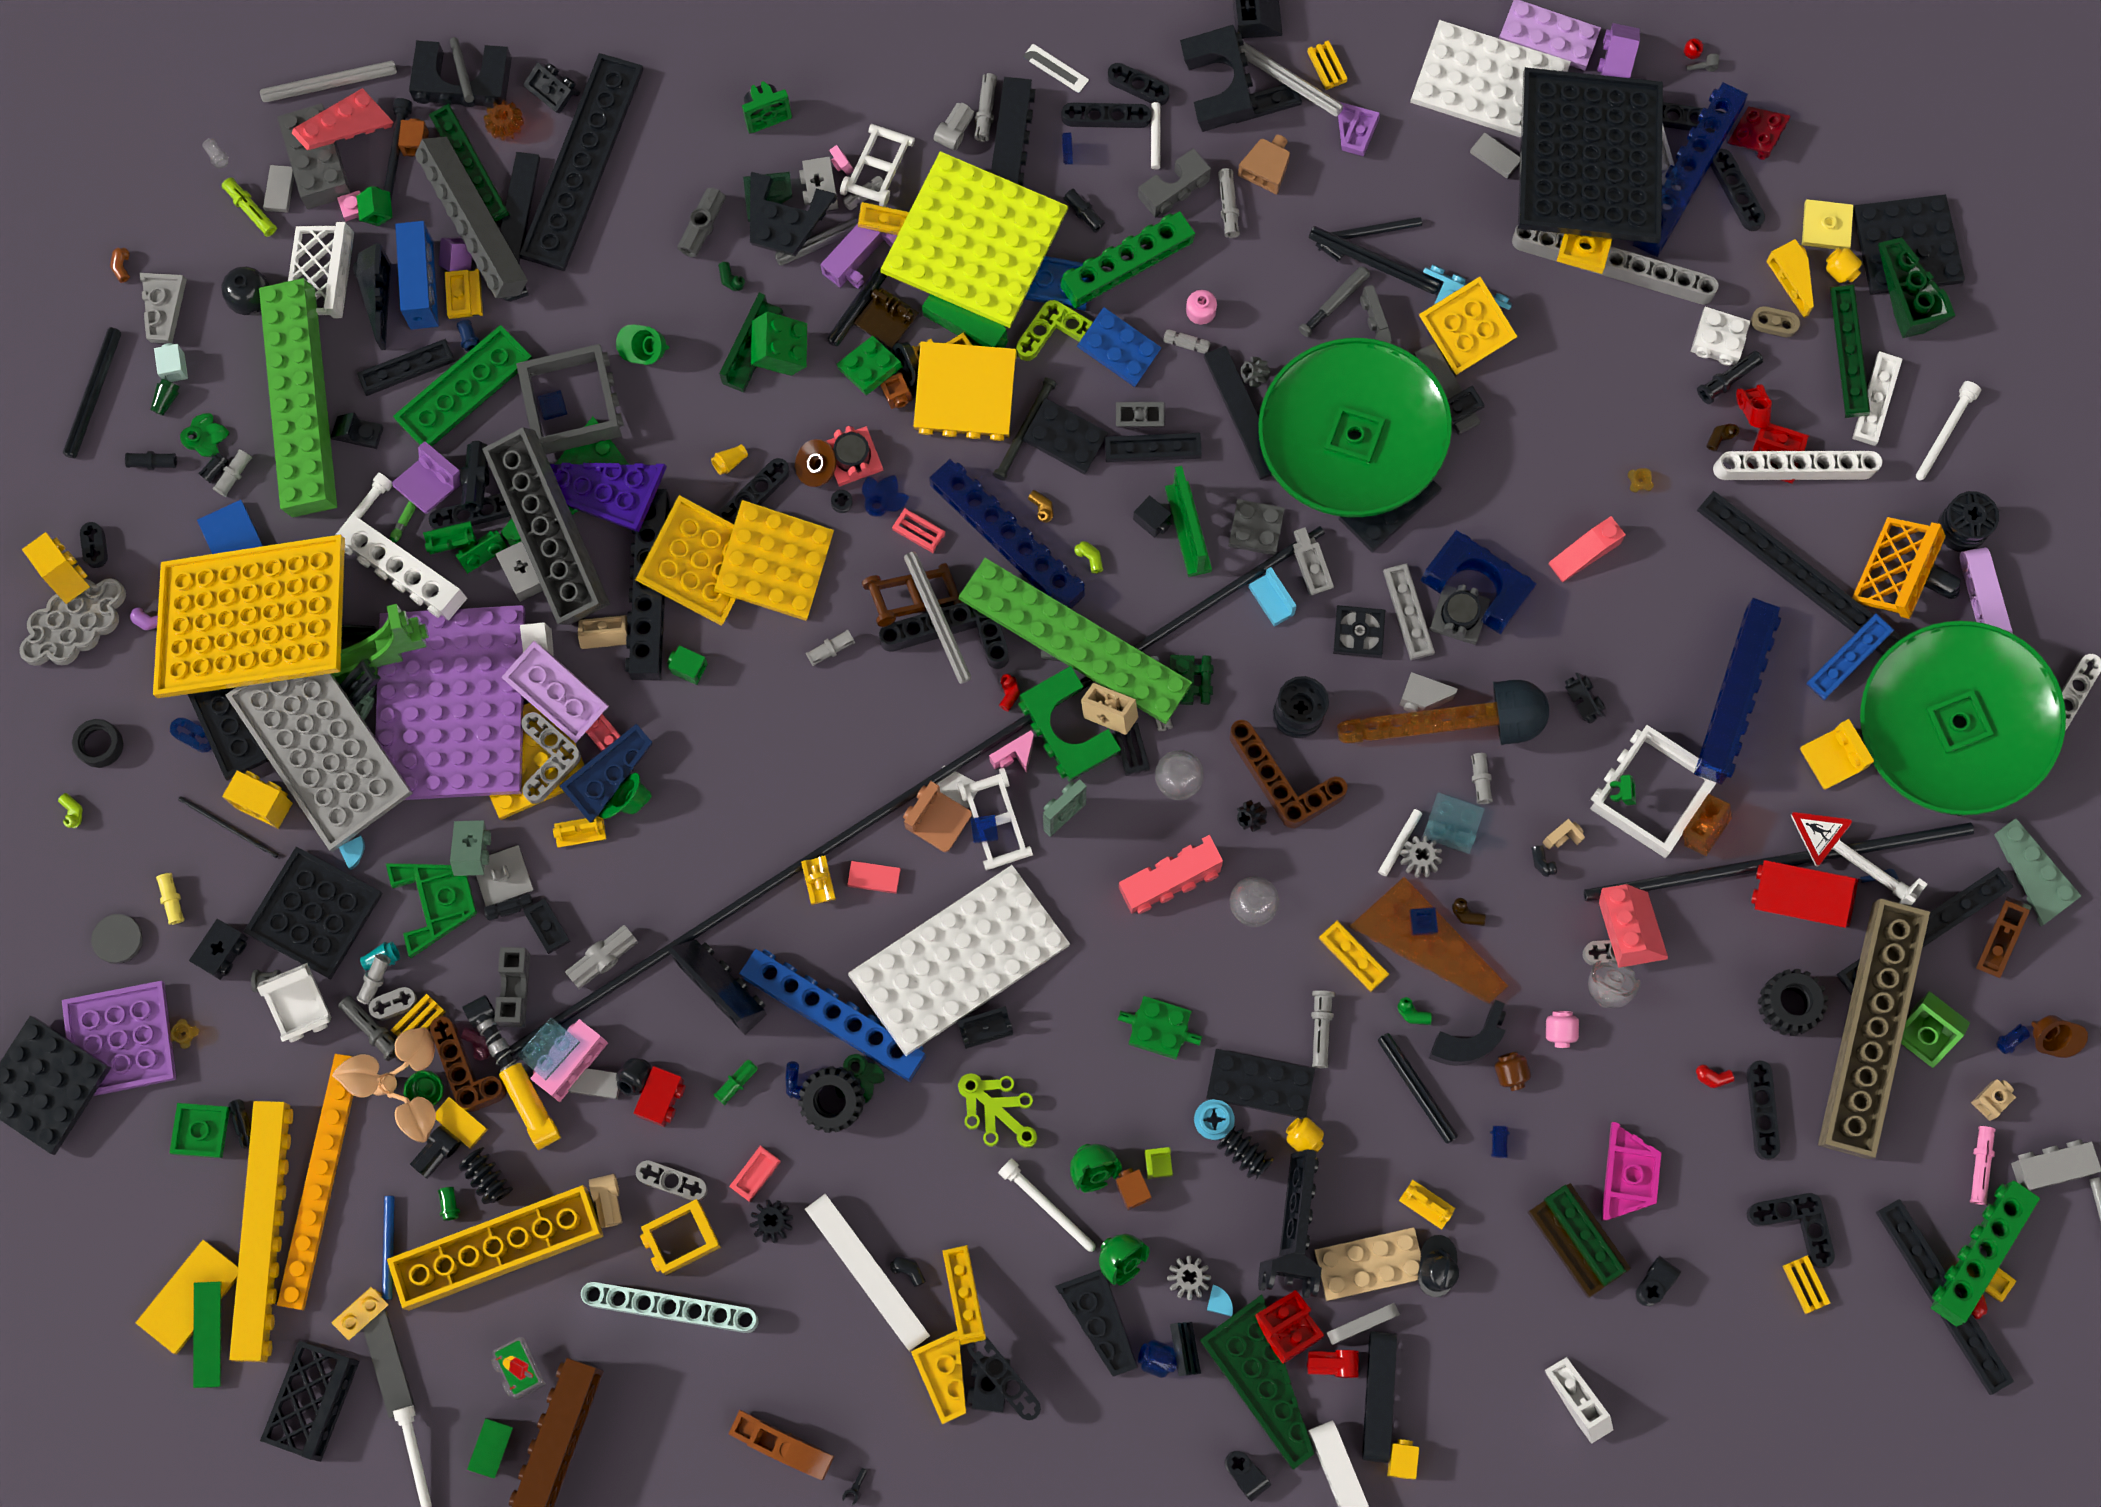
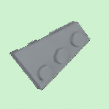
(162, 305)

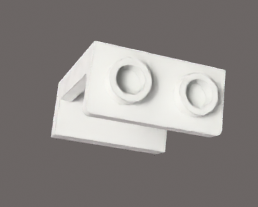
(295, 1003)

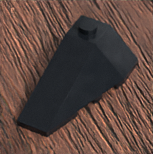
(373, 276)

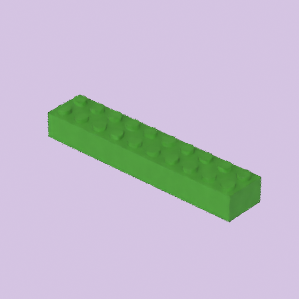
(297, 398)

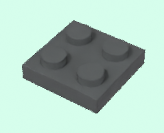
(1256, 527)

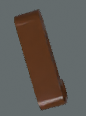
(461, 1062)

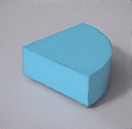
(353, 851)
(1220, 1302)

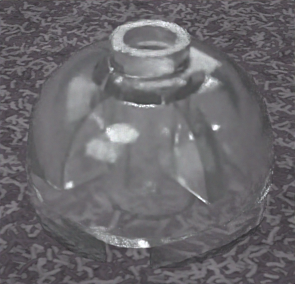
(1179, 774)
(1254, 901)
(1612, 985)

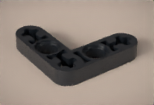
(1806, 1219)

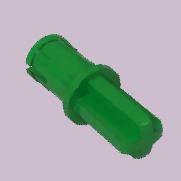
(736, 1082)

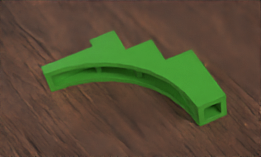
(385, 645)

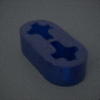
(189, 740)

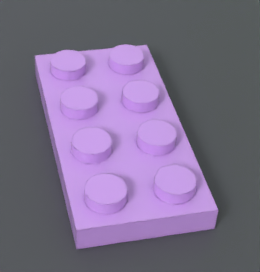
(1550, 33)
(555, 691)

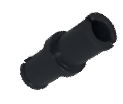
(1084, 210)
(150, 460)

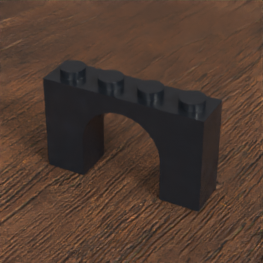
(487, 87)
(1236, 101)

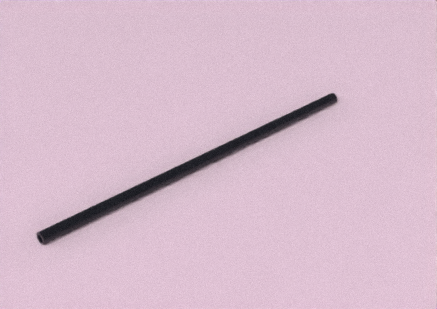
(1789, 859)

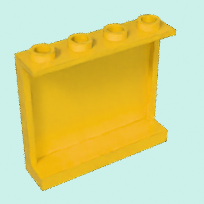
(964, 390)

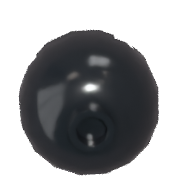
(241, 289)

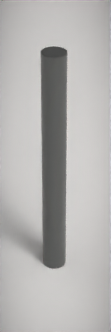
(461, 69)

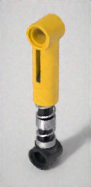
(513, 1075)

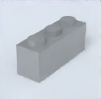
(2056, 1165)

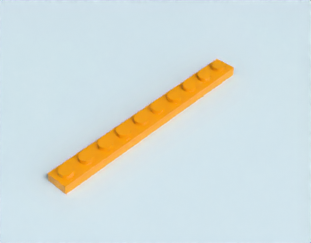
(316, 1193)

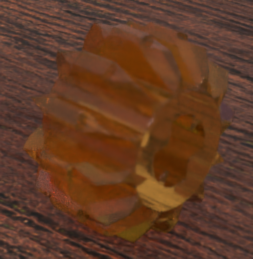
(498, 127)

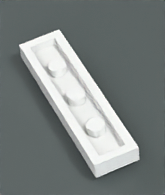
(1879, 395)

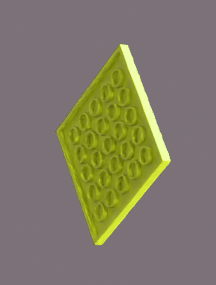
(974, 239)

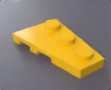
(943, 1376)

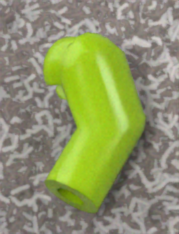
(1092, 553)
(74, 812)

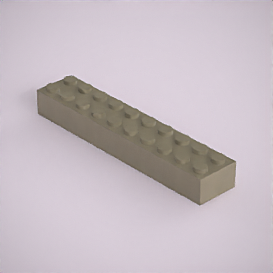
(1874, 1029)

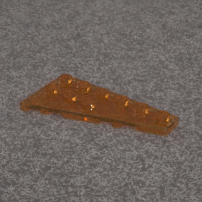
(1440, 953)

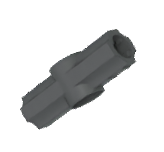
(695, 233)

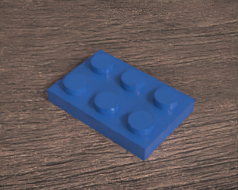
(1119, 347)

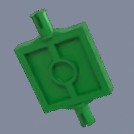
(1159, 1027)

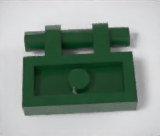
(1185, 667)

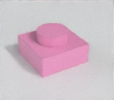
(840, 160)
(349, 205)

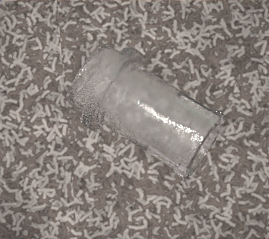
(218, 157)

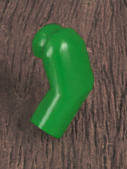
(1411, 1015)

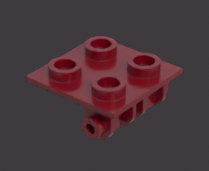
(1759, 130)

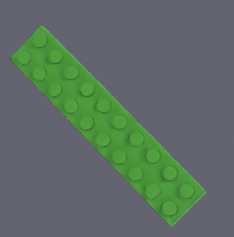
(1075, 640)

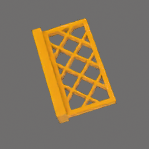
(1919, 566)

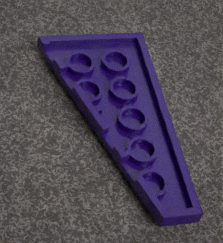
(610, 490)

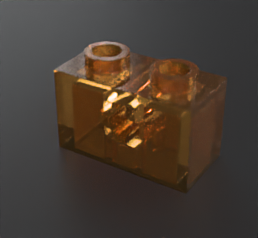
(1707, 824)

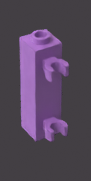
(851, 253)

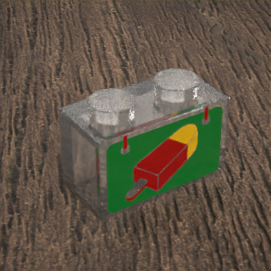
(517, 1368)

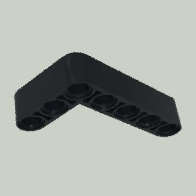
(928, 633)

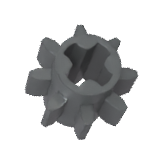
(1255, 371)

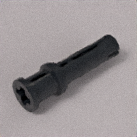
(1722, 382)

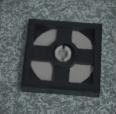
(1359, 631)

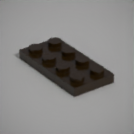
(1566, 1248)

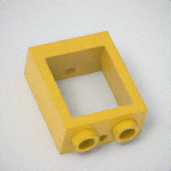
(705, 1228)

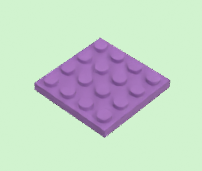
(125, 1031)

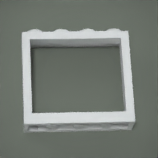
(1676, 753)

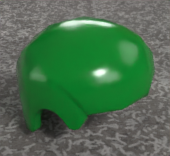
(425, 1085)

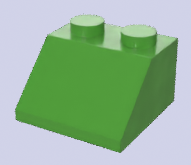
(1933, 1029)

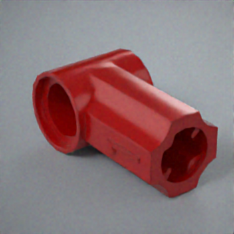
(1338, 1363)

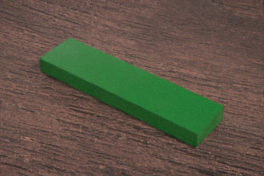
(207, 1335)

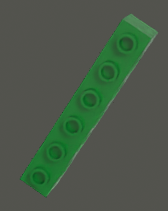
(1082, 292)
(2021, 1204)

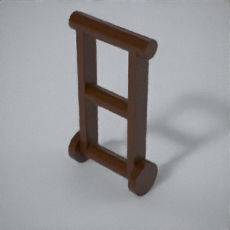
(888, 617)

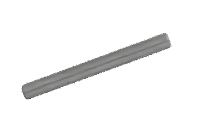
(1292, 80)
(328, 81)
(937, 617)

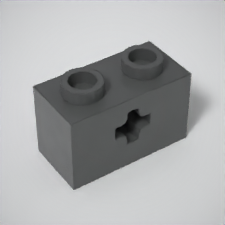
(1140, 414)

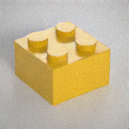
(57, 567)
(257, 798)

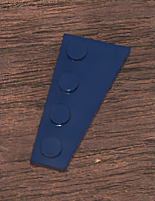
(603, 775)

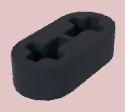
(88, 545)

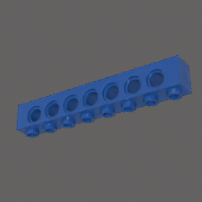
(754, 973)

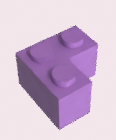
(1621, 49)

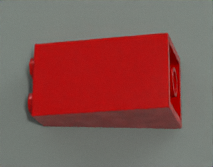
(1805, 893)

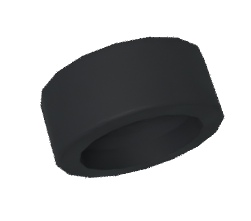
(85, 730)

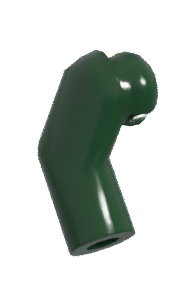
(729, 280)

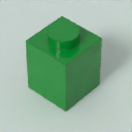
(374, 206)
(687, 664)

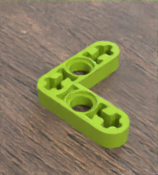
(1056, 321)

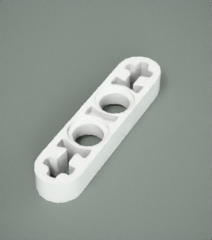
(2088, 680)

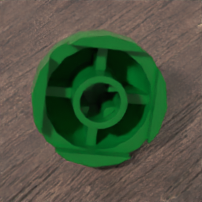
(1093, 1166)
(1121, 1257)

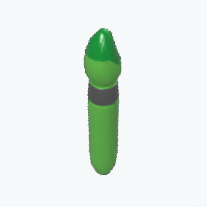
(402, 522)

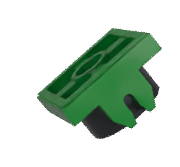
(765, 107)

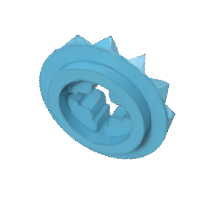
(1222, 1111)

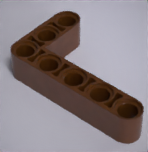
(1279, 782)

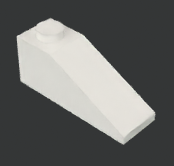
(1580, 1400)

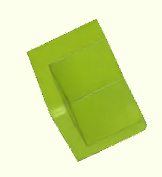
(1158, 1162)

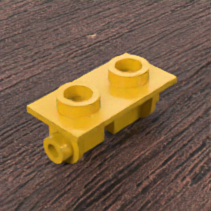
(579, 832)
(1427, 1204)
(360, 1313)

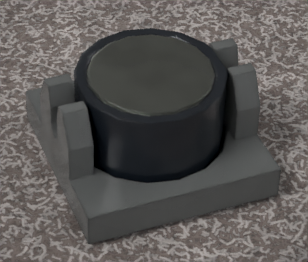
(1460, 612)

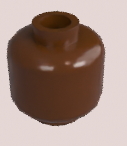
(1512, 1071)

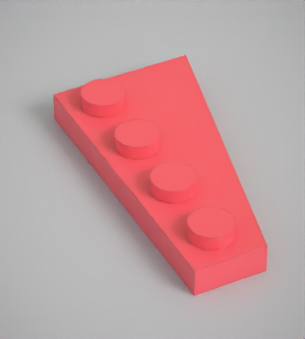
(342, 120)

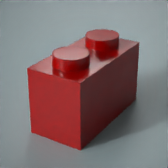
(659, 1097)

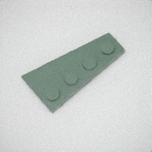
(2041, 879)

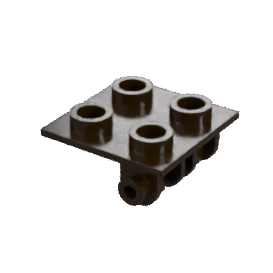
(886, 317)

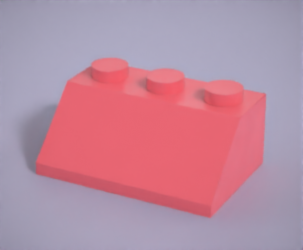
(1631, 925)

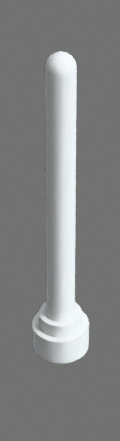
(1968, 392)
(379, 486)
(1012, 1172)
(405, 1418)

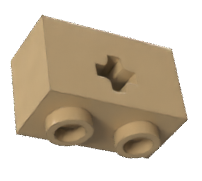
(1109, 708)

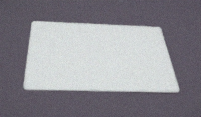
(949, 787)

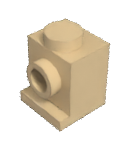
(1986, 1100)

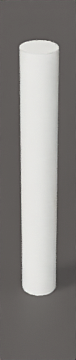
(1155, 135)
(1399, 843)

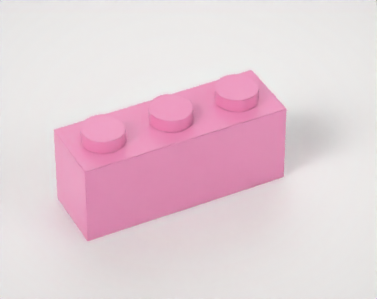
(574, 1065)

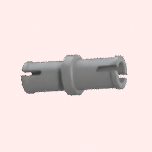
(232, 473)
(830, 647)
(1481, 778)
(373, 979)

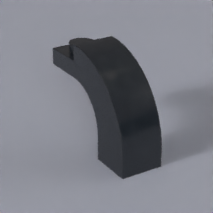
(1464, 1051)

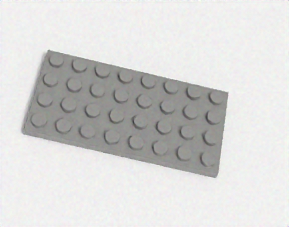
(322, 753)

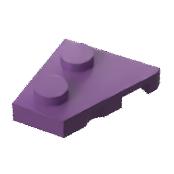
(1356, 128)

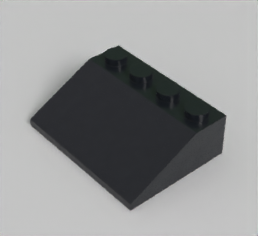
(718, 984)

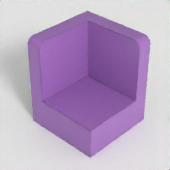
(454, 255)

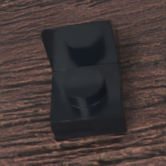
(356, 431)

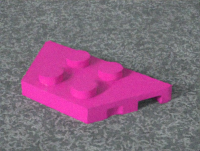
(1630, 1174)

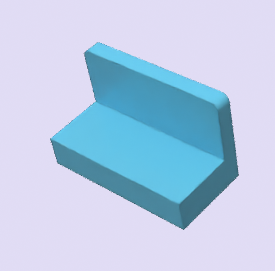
(1273, 597)

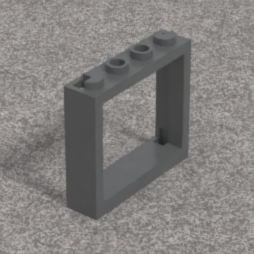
(580, 436)

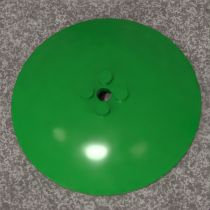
(1363, 389)
(1974, 673)

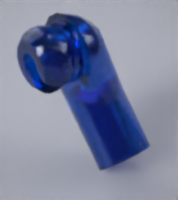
(791, 1078)

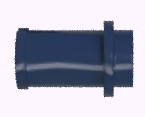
(467, 335)

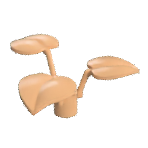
(361, 1080)

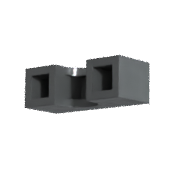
(1161, 196)
(514, 974)

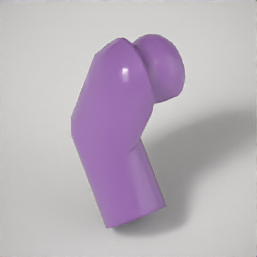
(143, 620)

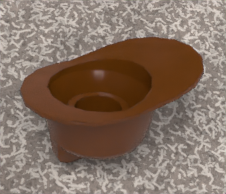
(2059, 1036)

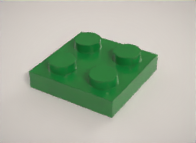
(869, 365)
(199, 1130)

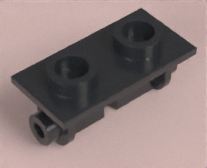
(1580, 689)

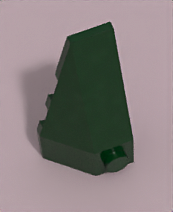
(1914, 295)

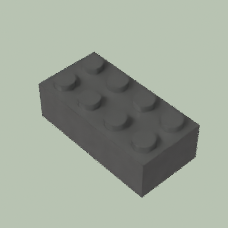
(316, 171)

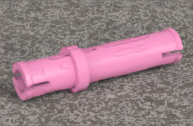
(1984, 1154)

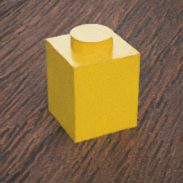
(1403, 1460)

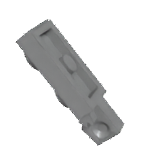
(1311, 563)

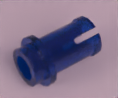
(2007, 1043)
(1499, 1141)

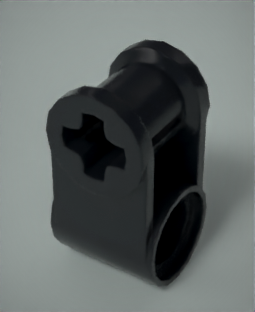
(1660, 1279)
(1249, 1478)

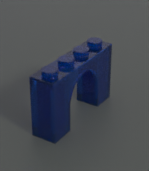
(1464, 554)

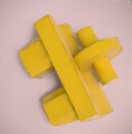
(818, 880)

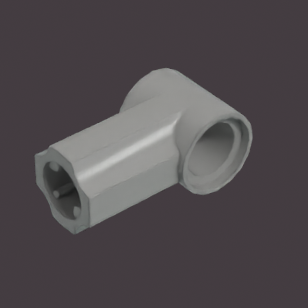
(952, 130)

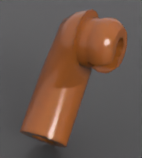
(116, 264)

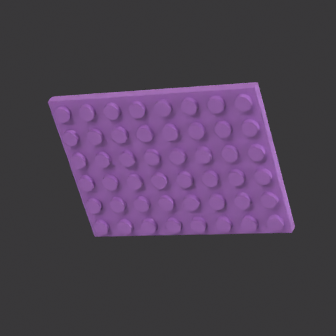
(449, 712)

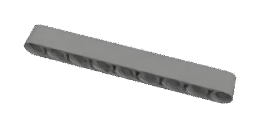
(1625, 270)

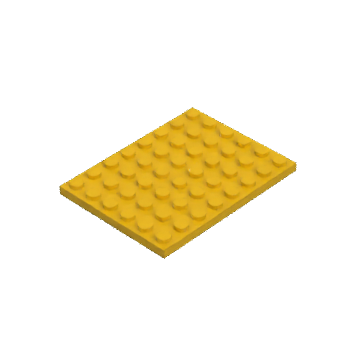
(249, 616)

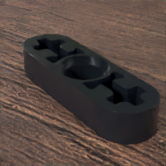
(1126, 71)

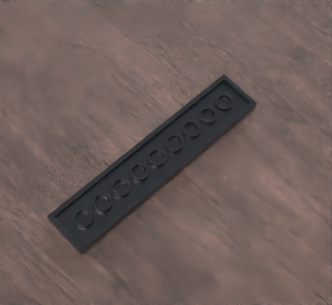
(581, 162)

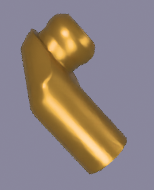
(1045, 506)

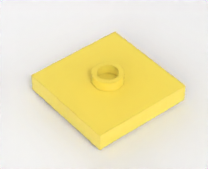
(1827, 224)

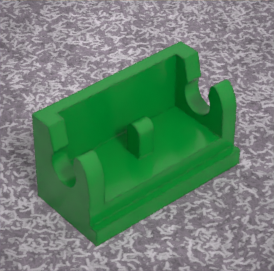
(489, 1448)

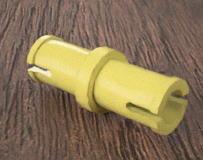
(170, 898)

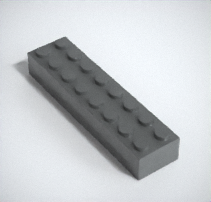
(546, 526)

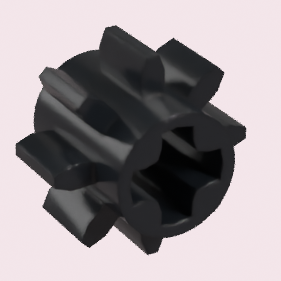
(1251, 815)

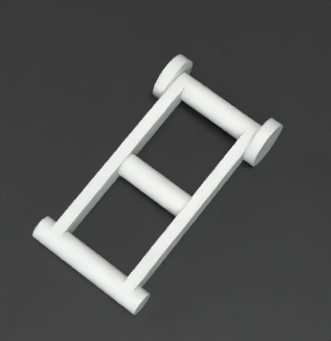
(848, 184)
(1001, 780)

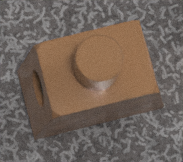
(1266, 164)

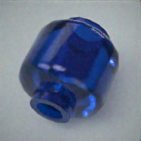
(1157, 1358)

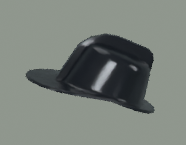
(1438, 1266)

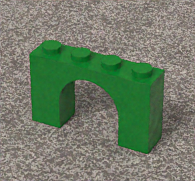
(1071, 758)

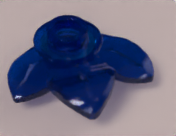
(884, 493)

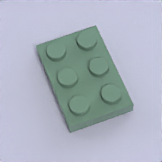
(1065, 807)

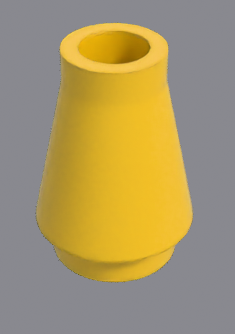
(728, 459)

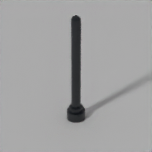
(402, 109)

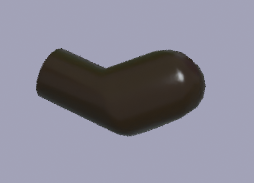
(1722, 433)
(1465, 915)

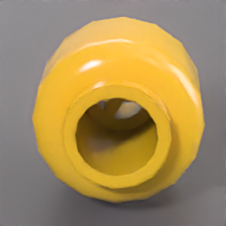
(1843, 265)
(1304, 1135)

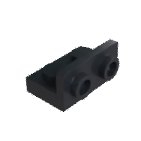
(550, 86)

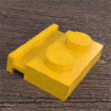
(463, 293)

